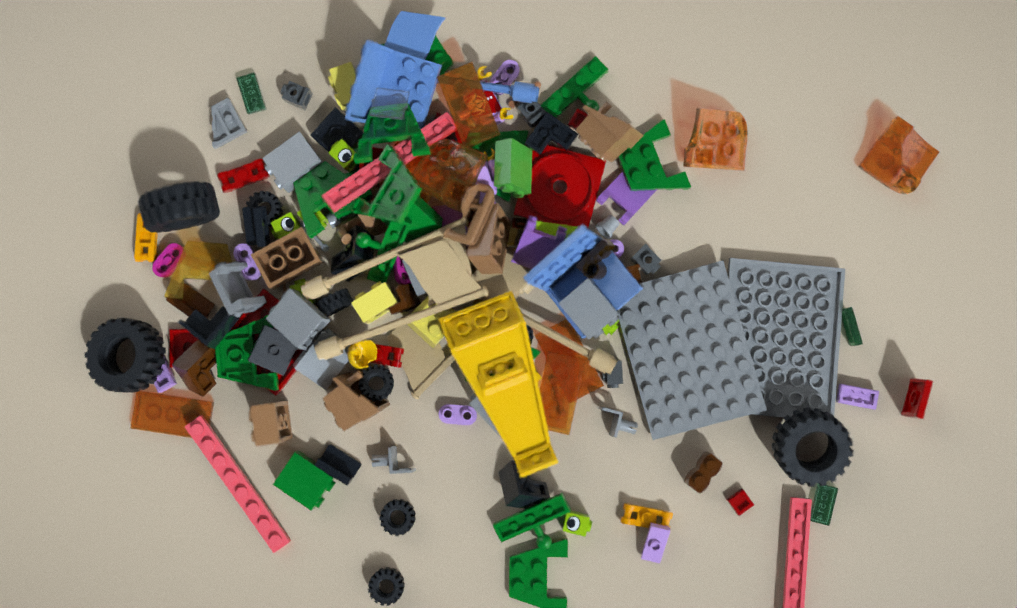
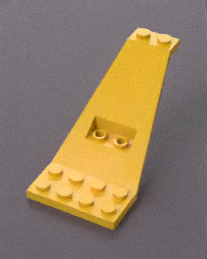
(488, 341)

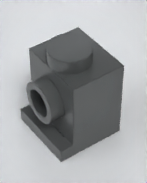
(299, 100)
(534, 117)
(639, 258)
(616, 376)

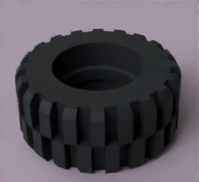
(178, 206)
(103, 350)
(823, 468)

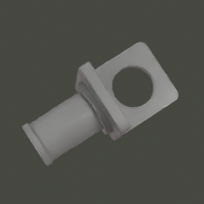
(619, 423)
(390, 460)

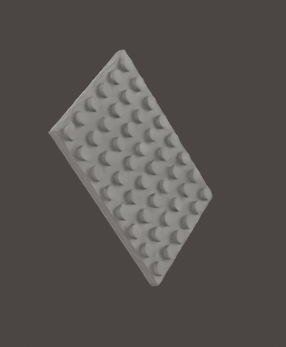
(791, 331)
(690, 351)

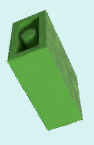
(513, 167)

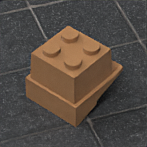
(606, 135)
(349, 404)

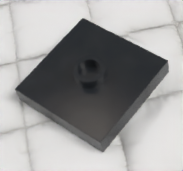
(334, 129)
(272, 350)

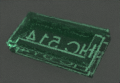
(251, 93)
(851, 327)
(823, 504)

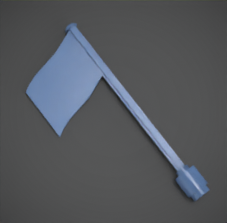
(414, 36)

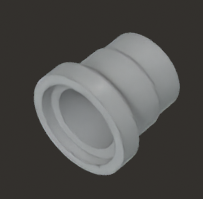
(607, 226)

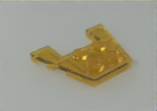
(196, 263)

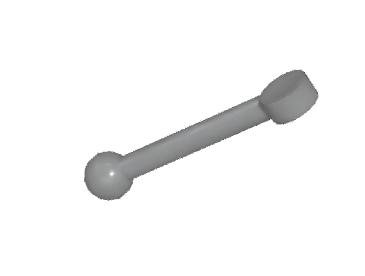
(324, 247)

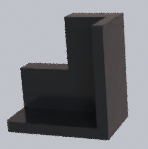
(550, 129)
(351, 254)
(209, 331)
(521, 491)

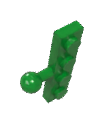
(575, 89)
(392, 239)
(532, 519)

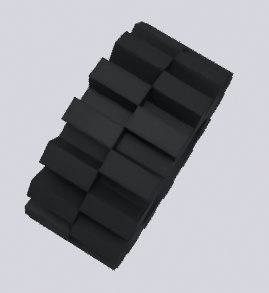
(271, 199)
(335, 302)
(376, 394)
(386, 521)
(377, 594)

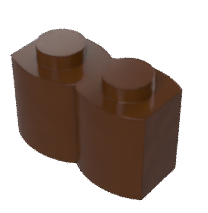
(706, 468)

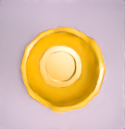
(362, 353)

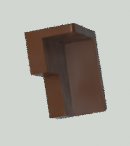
(194, 368)

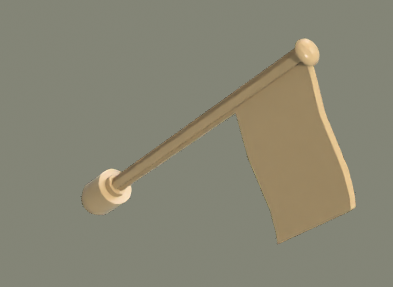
(440, 276)
(513, 281)
(321, 285)
(422, 361)

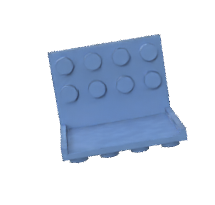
(392, 70)
(560, 276)

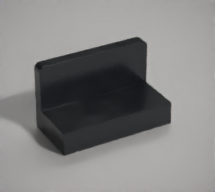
(256, 226)
(338, 464)

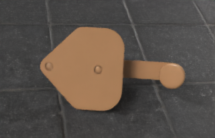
(468, 207)
(373, 226)

